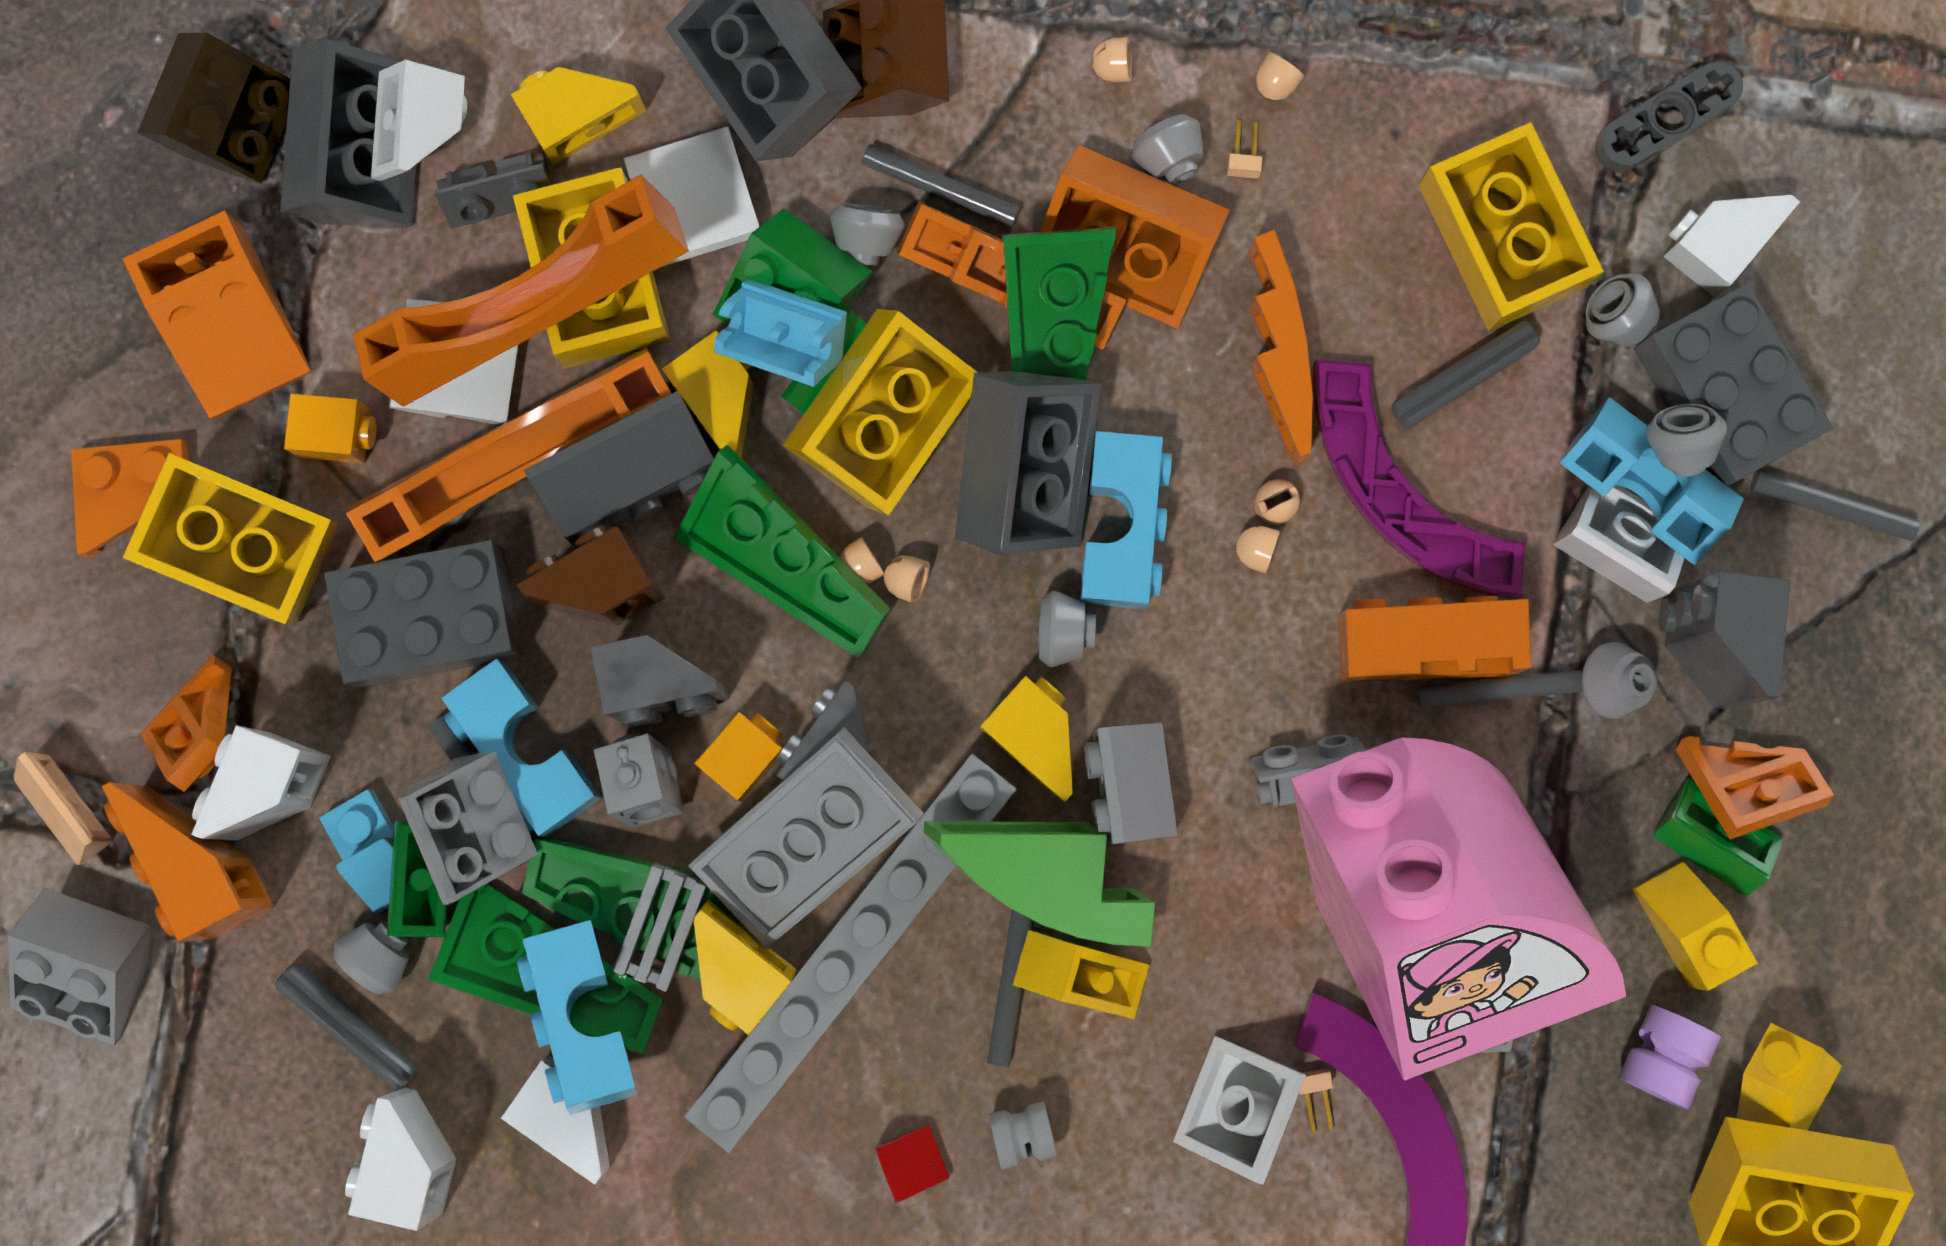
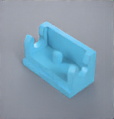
(782, 332)

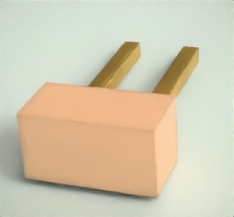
(1245, 165)
(1317, 1081)

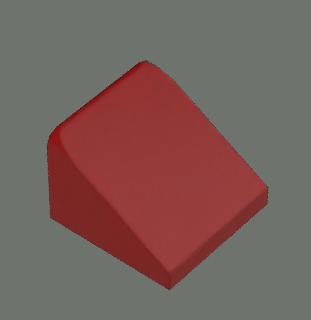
(911, 1163)

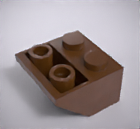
(893, 53)
(596, 581)

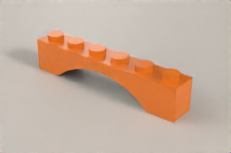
(614, 245)
(498, 458)

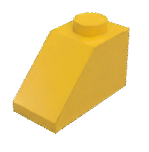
(574, 109)
(715, 391)
(1035, 734)
(1694, 928)
(736, 971)
(1080, 975)
(1786, 1080)

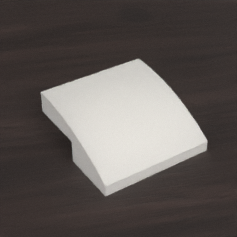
(704, 186)
(476, 395)

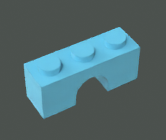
(1131, 472)
(1687, 510)
(488, 713)
(586, 1068)

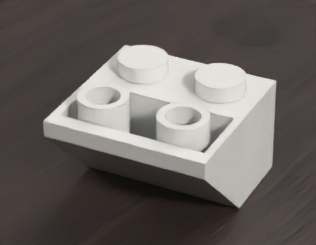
(257, 784)
(403, 1164)

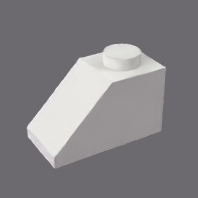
(414, 115)
(1725, 238)
(572, 1139)

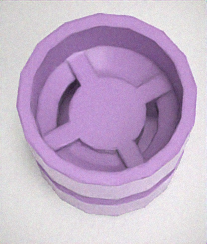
(1670, 1057)

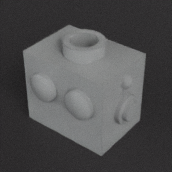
(638, 780)

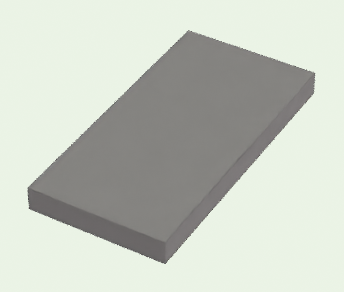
(806, 838)

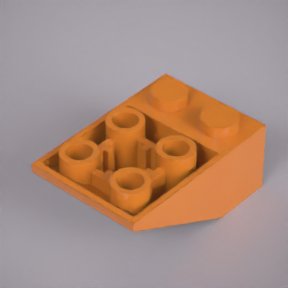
(218, 313)
(199, 882)

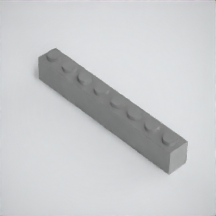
(842, 962)

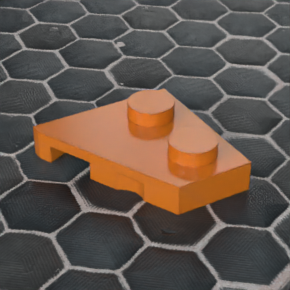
(114, 488)
(191, 725)
(1754, 784)

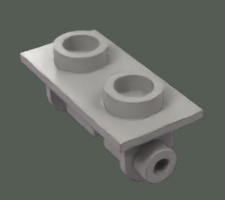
(1285, 762)

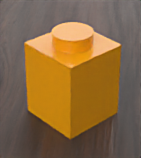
(329, 428)
(742, 755)

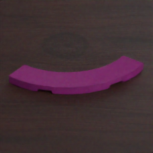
(1389, 499)
(1410, 1113)

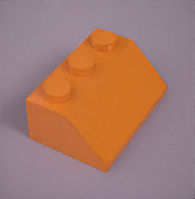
(1159, 237)

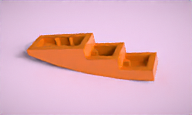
(977, 260)
(1285, 367)

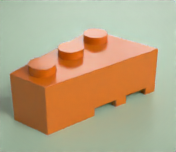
(1434, 639)

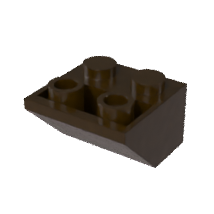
(218, 107)

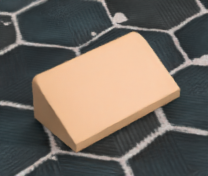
(60, 806)

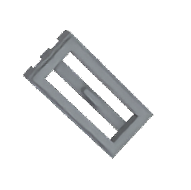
(644, 972)

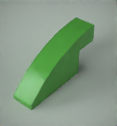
(1048, 875)

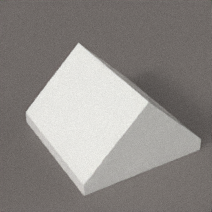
(1616, 541)
(1239, 1109)

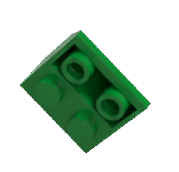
(798, 261)

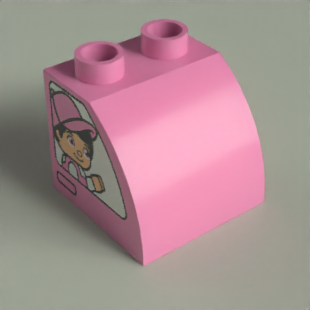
(1447, 902)

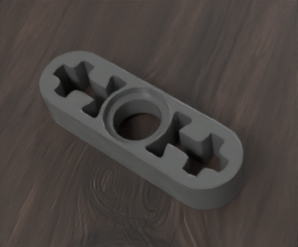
(1692, 85)

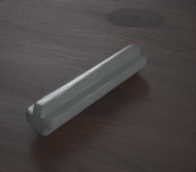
(1465, 374)
(346, 1026)

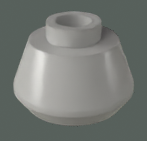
(1170, 149)
(866, 231)
(1623, 310)
(1686, 438)
(1064, 629)
(1618, 680)
(372, 957)

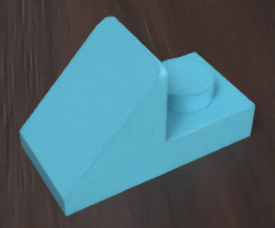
(365, 844)

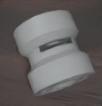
(1022, 1135)

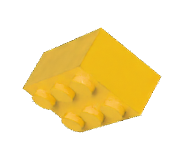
(1510, 226)
(613, 325)
(883, 411)
(231, 540)
(1798, 1189)

